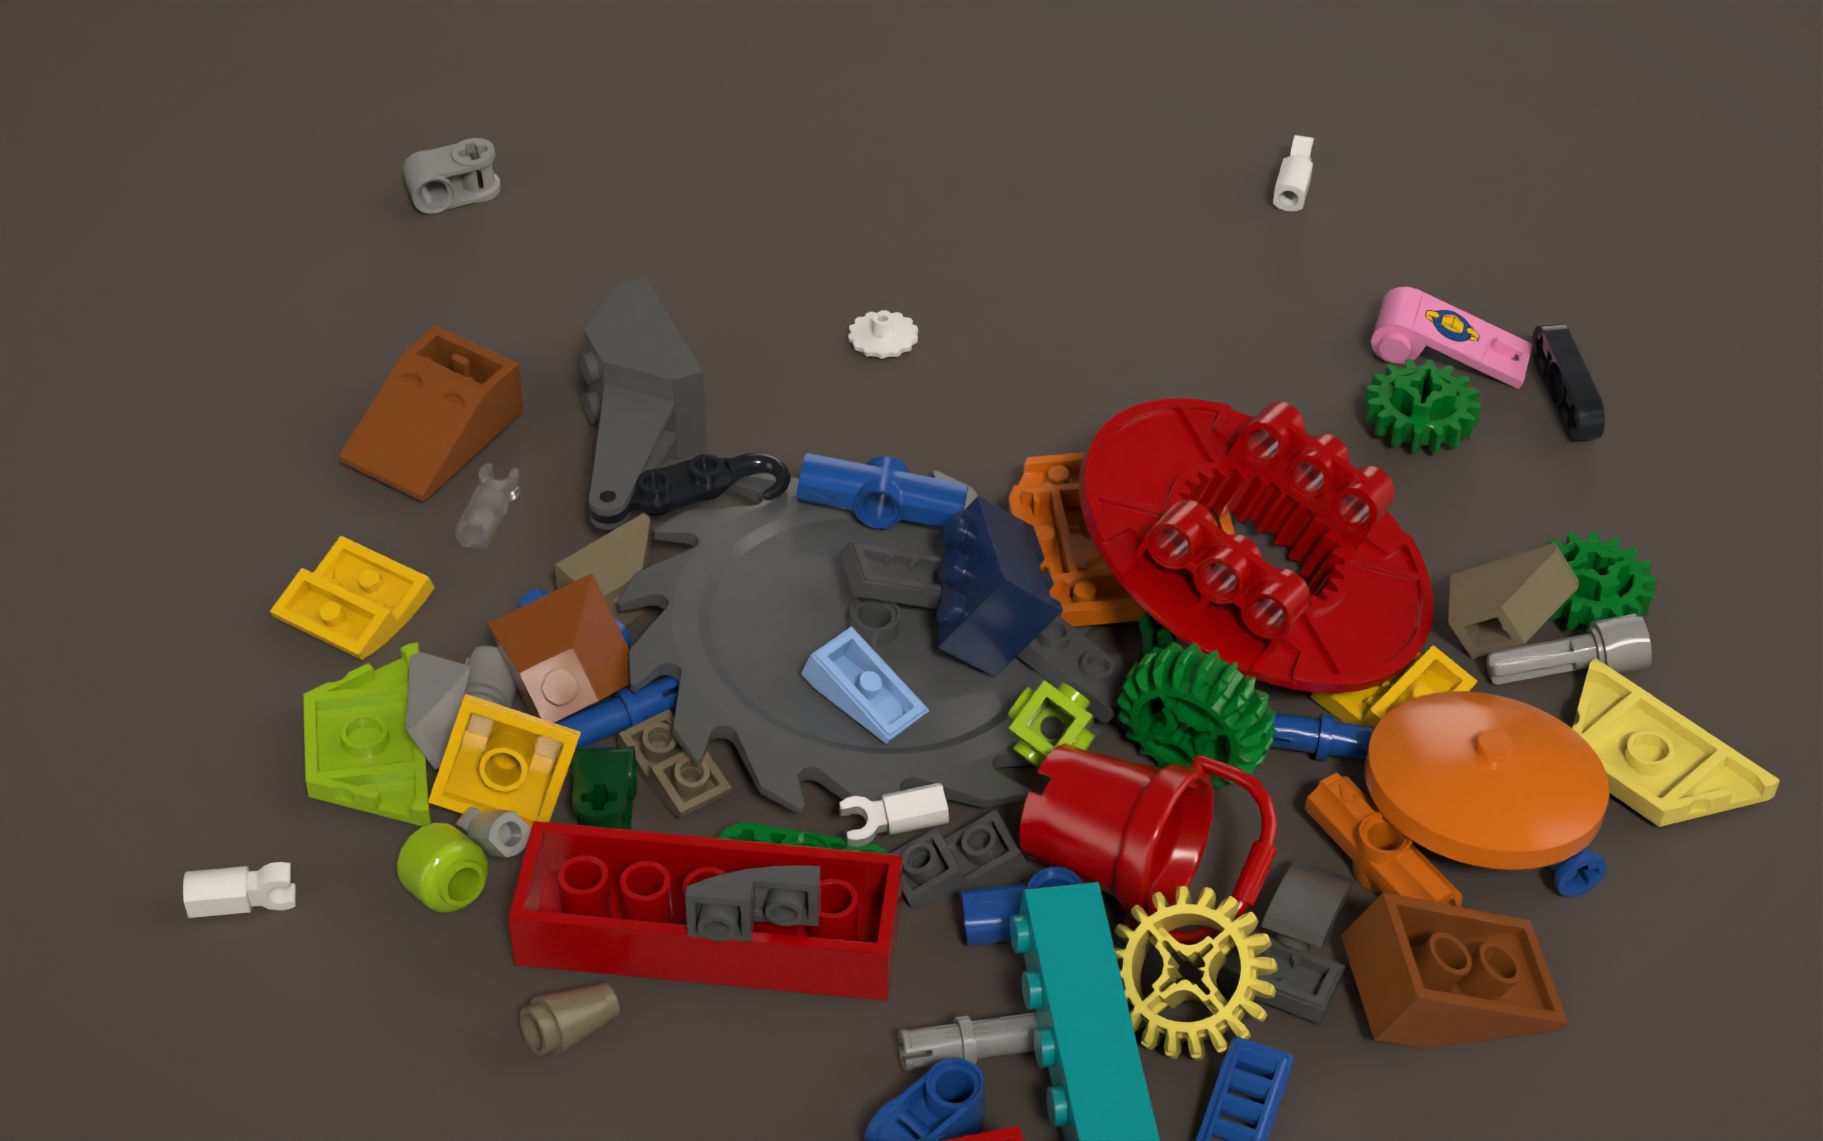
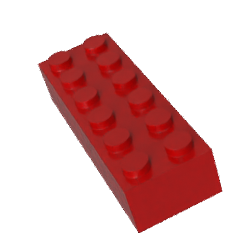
(620, 909)

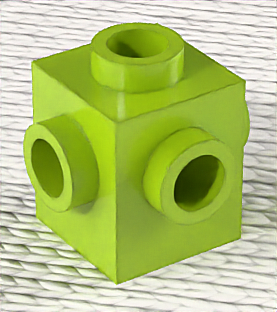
(1048, 702)

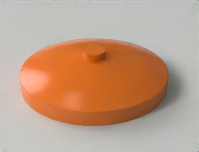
(1486, 780)

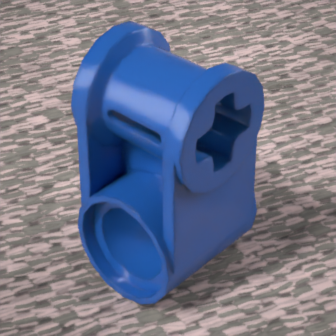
(923, 1110)

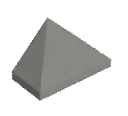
(434, 702)

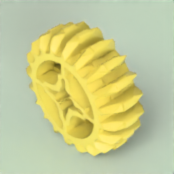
(1227, 1015)

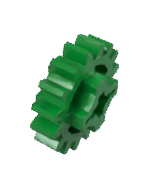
(1422, 406)
(1603, 578)

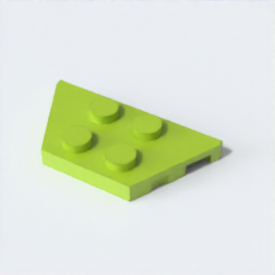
(361, 745)

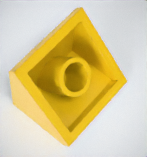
(503, 762)

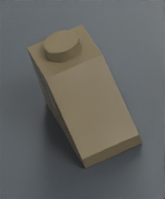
(613, 563)

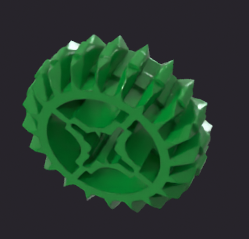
(1193, 706)

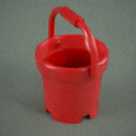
(1138, 827)

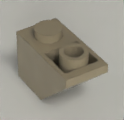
(1508, 599)

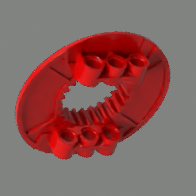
(1148, 514)

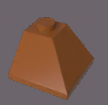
(563, 650)

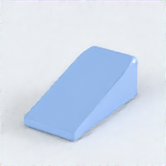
(863, 686)

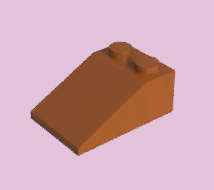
(1449, 974)

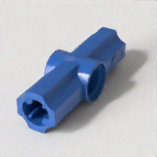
(880, 491)

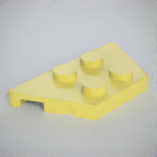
(1660, 757)

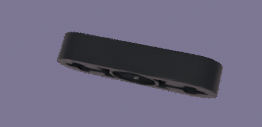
(1568, 382)

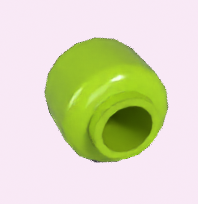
(442, 867)

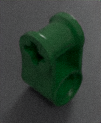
(604, 786)

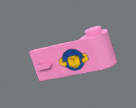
(1416, 320)

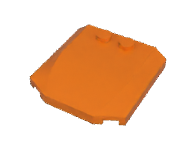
(1081, 578)

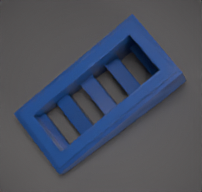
(1253, 1072)

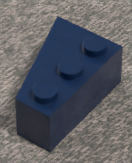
(992, 587)

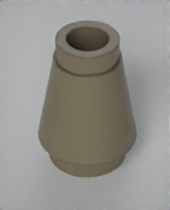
(566, 1017)

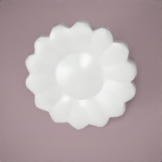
(883, 334)

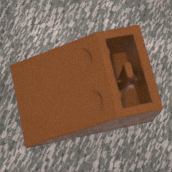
(434, 413)

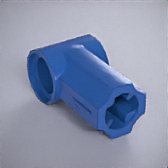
(989, 909)

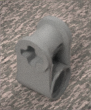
(449, 178)

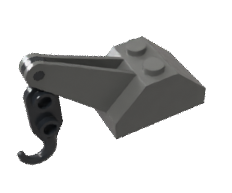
(650, 407)

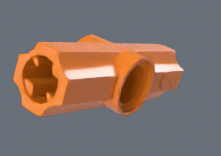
(1380, 853)

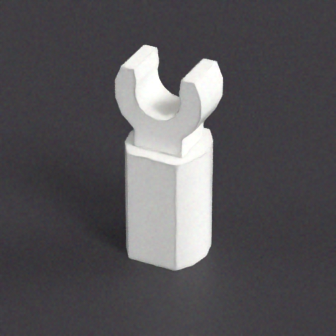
(1294, 176)
(896, 812)
(238, 890)

